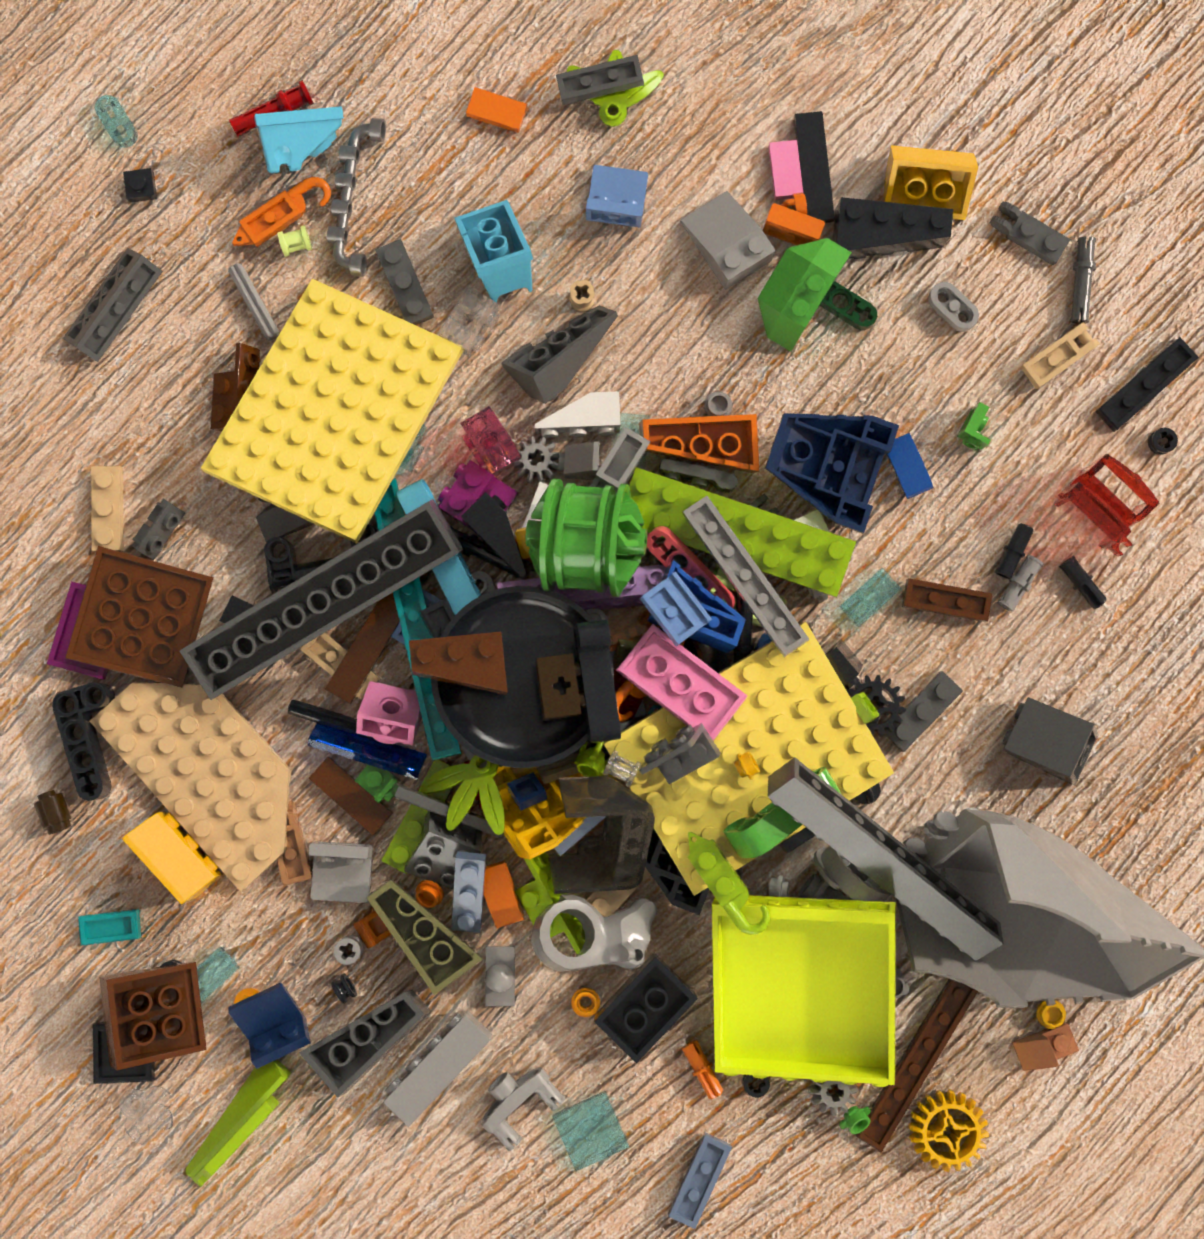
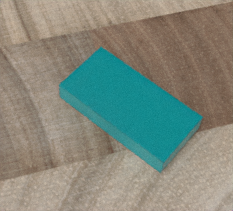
(109, 927)

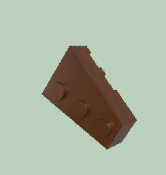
(462, 660)

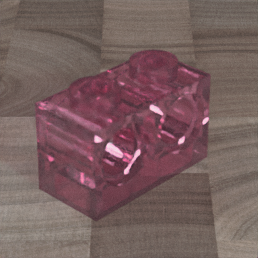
(490, 440)

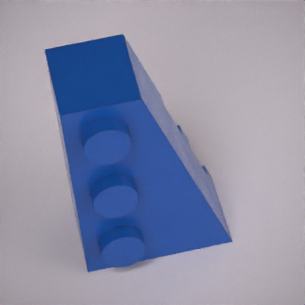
(726, 623)

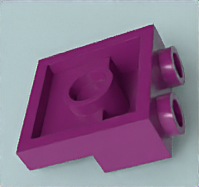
(469, 487)

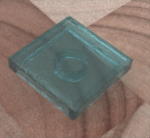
(590, 1131)

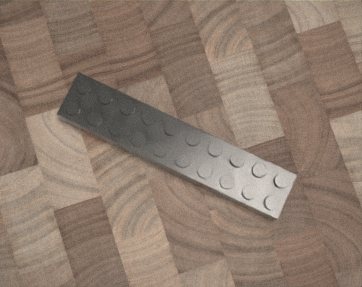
(322, 599)

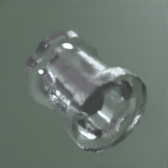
(622, 768)

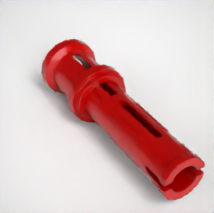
(284, 101)

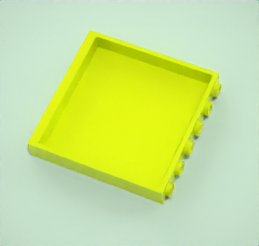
(806, 991)

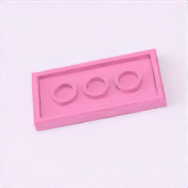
(681, 682)

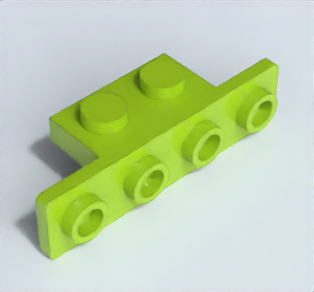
(540, 894)

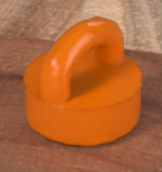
(797, 202)

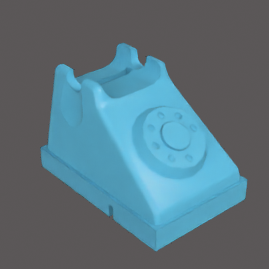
(296, 134)
(497, 248)

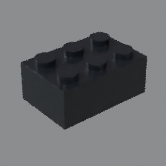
(645, 1007)

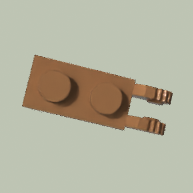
(294, 863)

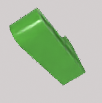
(767, 828)

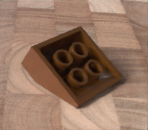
(152, 1014)

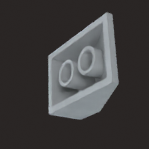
(728, 239)

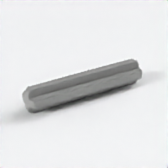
(253, 301)

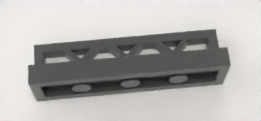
(112, 304)

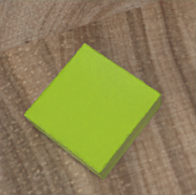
(864, 707)

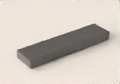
(439, 807)

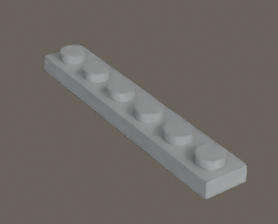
(745, 576)

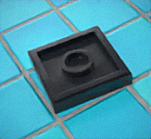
(105, 1073)

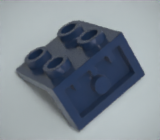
(271, 1024)

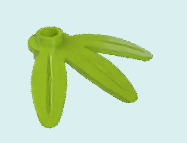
(623, 99)
(474, 780)

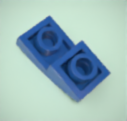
(909, 467)

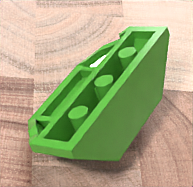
(799, 288)

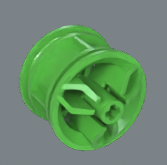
(586, 537)

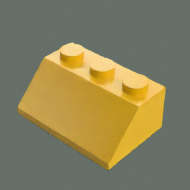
(930, 178)
(173, 856)

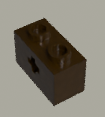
(552, 703)

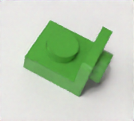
(975, 422)
(377, 782)

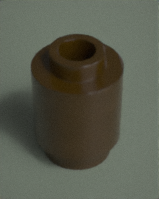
(53, 812)

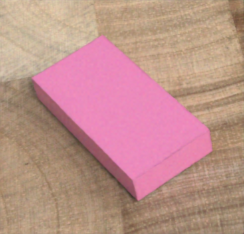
(785, 169)

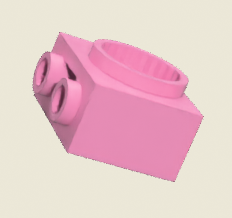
(389, 714)

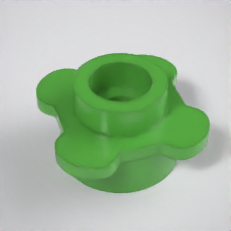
(856, 1119)

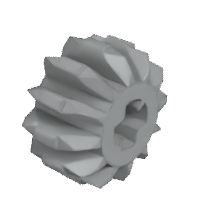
(531, 452)
(833, 1101)

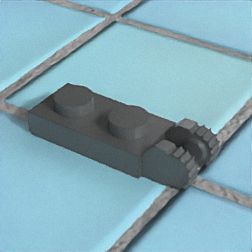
(1030, 233)
(700, 475)

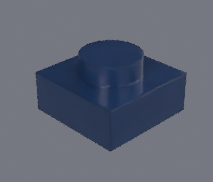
(527, 791)

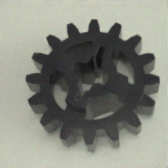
(887, 707)

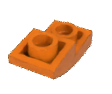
(501, 895)

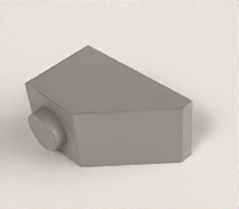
(580, 461)

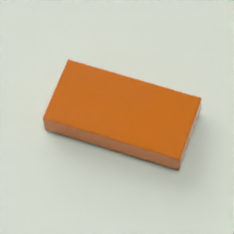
(496, 110)

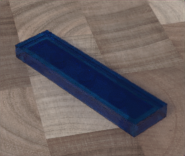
(367, 751)

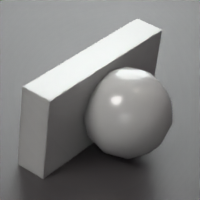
(500, 976)

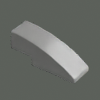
(621, 460)

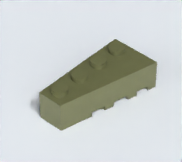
(425, 940)

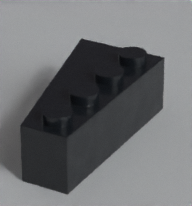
(889, 227)

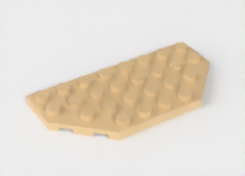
(206, 772)

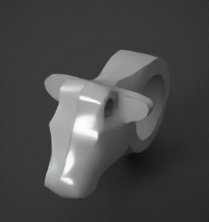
(608, 940)

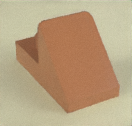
(1045, 1048)

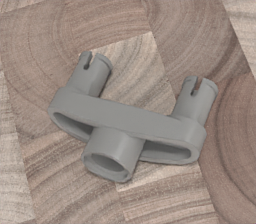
(510, 1095)

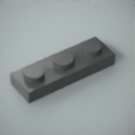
(600, 79)
(404, 282)
(924, 710)

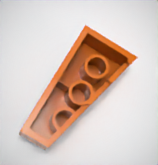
(710, 440)

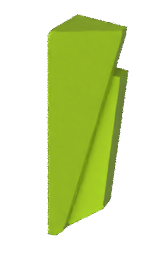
(239, 1120)

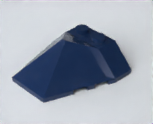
(832, 462)

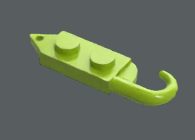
(724, 882)

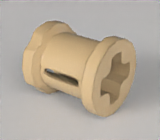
(582, 287)

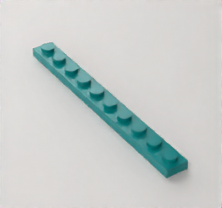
(409, 603)

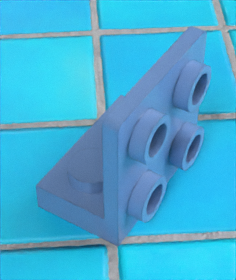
(617, 196)

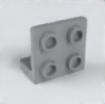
(341, 871)

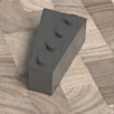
(359, 1046)

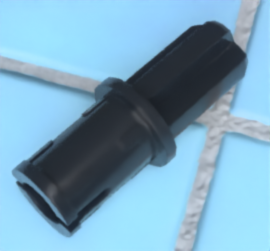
(1014, 551)
(1083, 582)

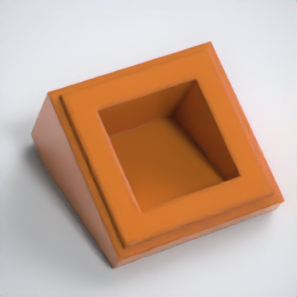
(371, 929)

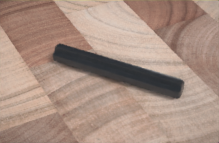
(325, 717)

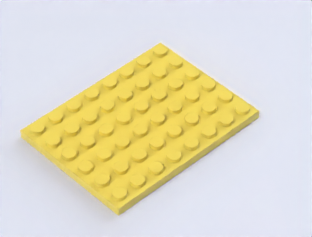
(333, 410)
(790, 712)

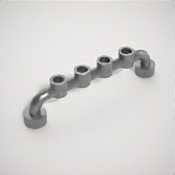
(346, 183)

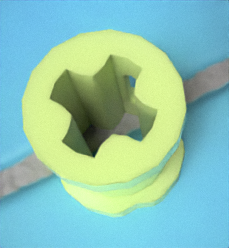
(294, 241)

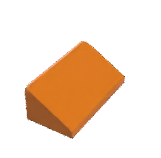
(792, 225)

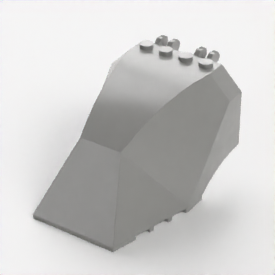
(1060, 916)

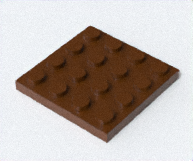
(139, 616)

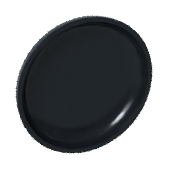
(511, 726)

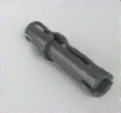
(1083, 270)

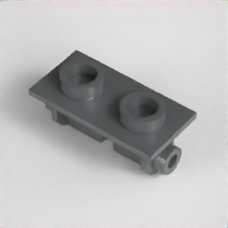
(152, 538)

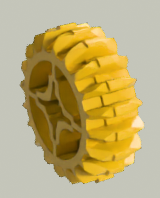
(970, 1127)

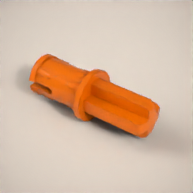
(702, 1069)

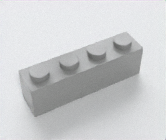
(437, 1068)

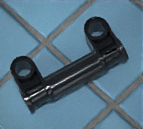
(287, 565)

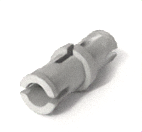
(1020, 583)

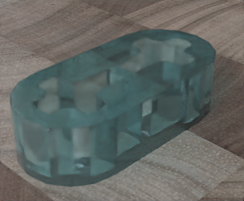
(120, 119)

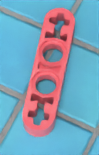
(695, 566)

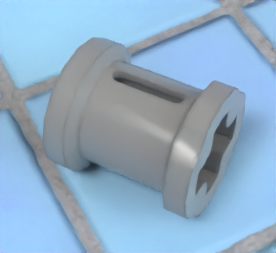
(339, 950)

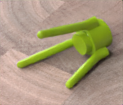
(591, 761)

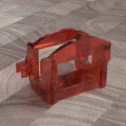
(1105, 507)

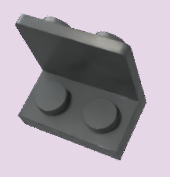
(682, 754)
(438, 849)

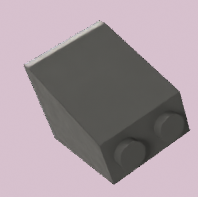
(1051, 740)

